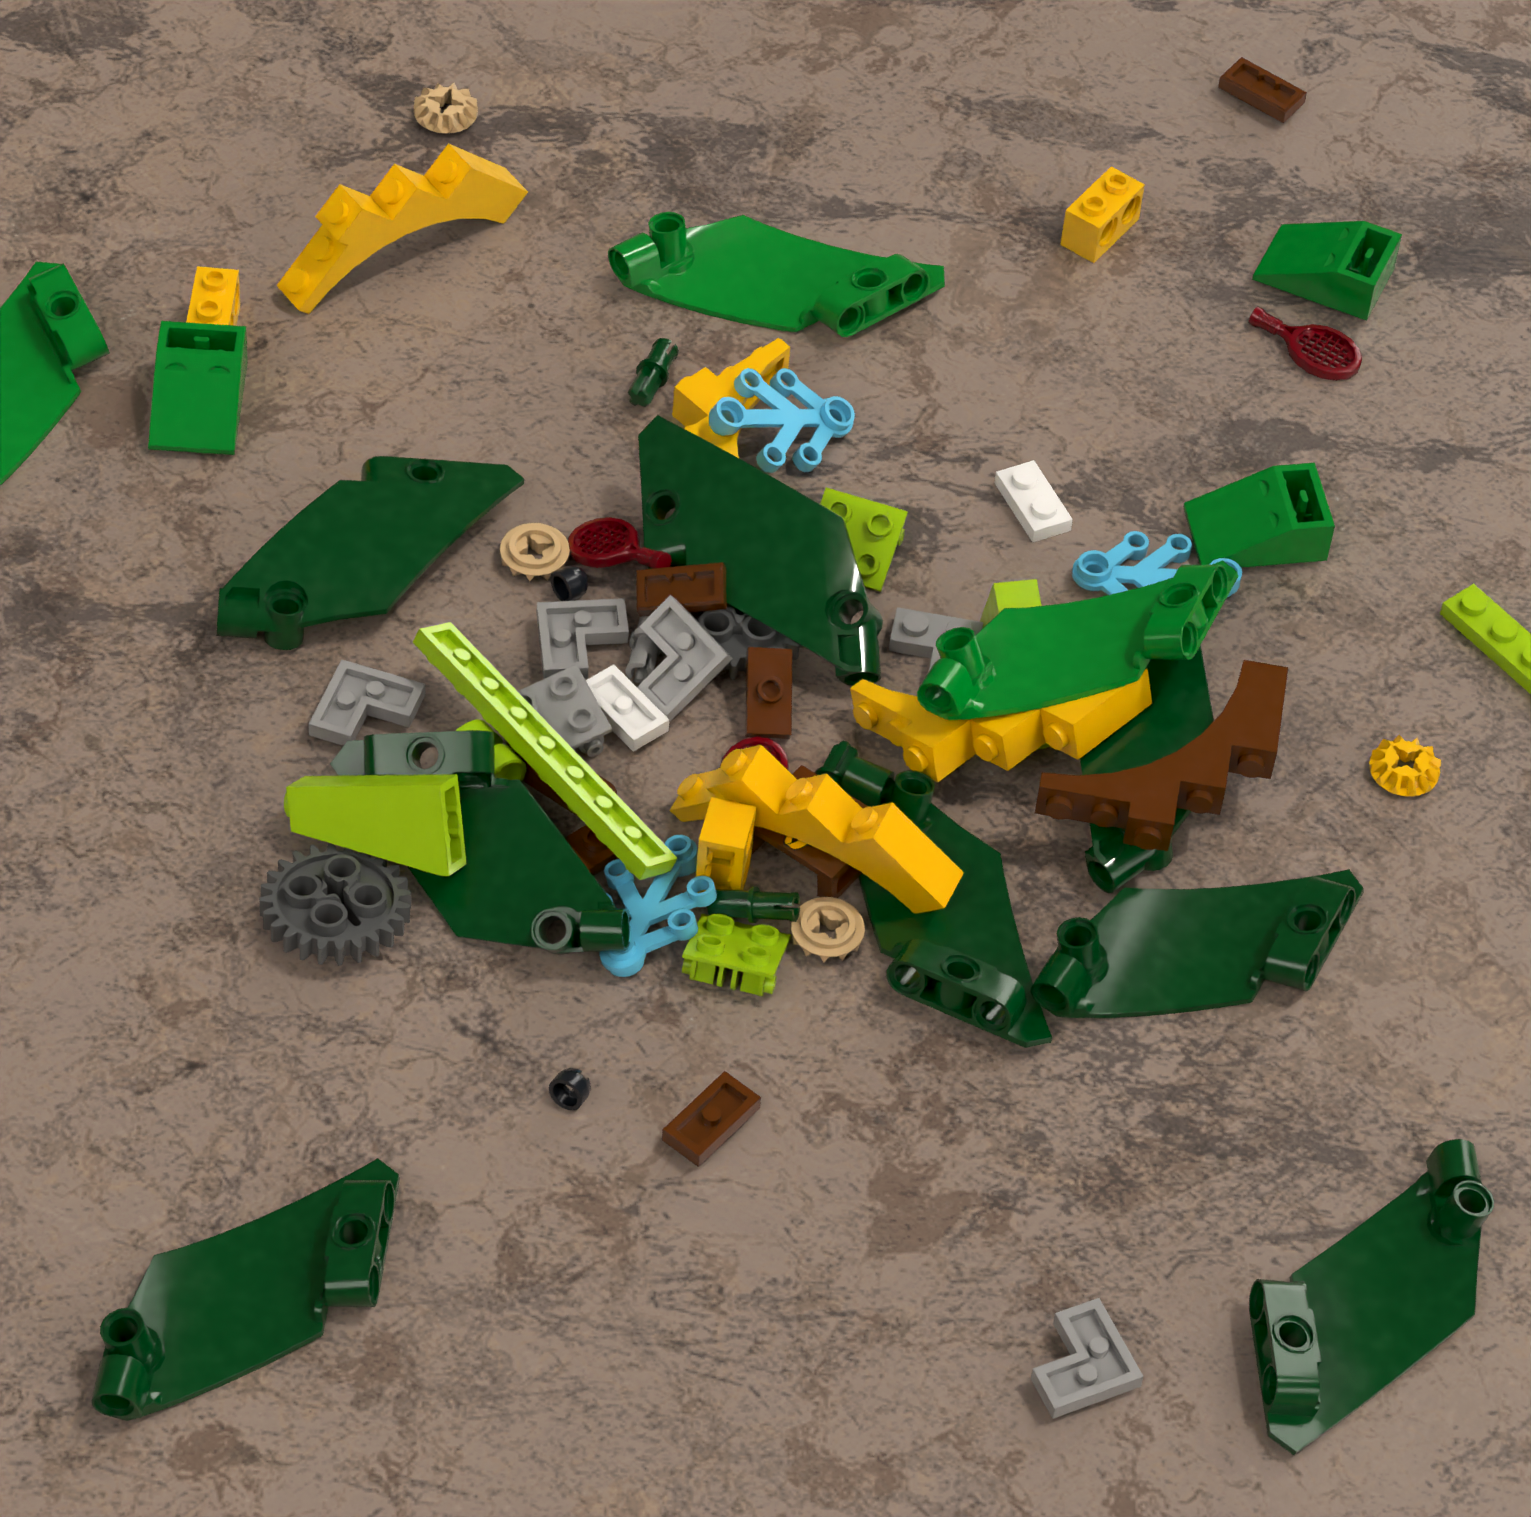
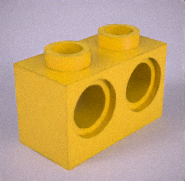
(1102, 214)
(215, 297)
(726, 843)

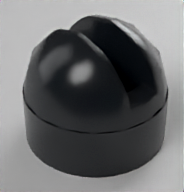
(569, 583)
(561, 1093)

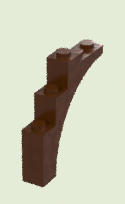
(1192, 778)

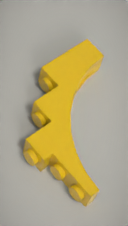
(403, 202)
(701, 391)
(943, 745)
(820, 813)

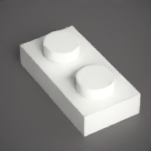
(1033, 501)
(627, 708)

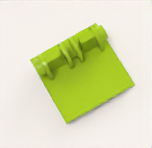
(873, 532)
(738, 947)

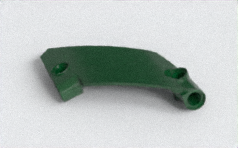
(359, 546)
(780, 549)
(1176, 717)
(516, 858)
(1195, 947)
(958, 956)
(246, 1295)
(1371, 1301)

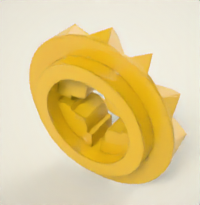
(1404, 779)

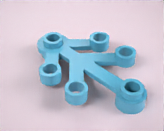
(830, 415)
(1101, 570)
(655, 908)

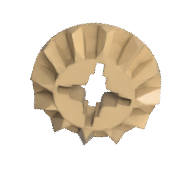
(454, 118)
(541, 538)
(837, 916)

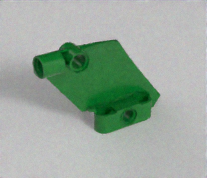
(768, 275)
(42, 340)
(1072, 648)

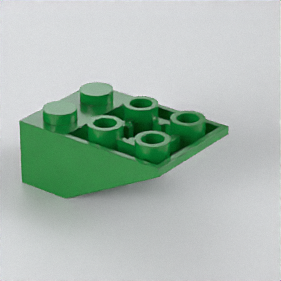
(1332, 263)
(198, 387)
(1264, 519)

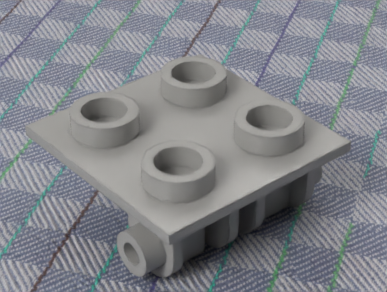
(570, 709)

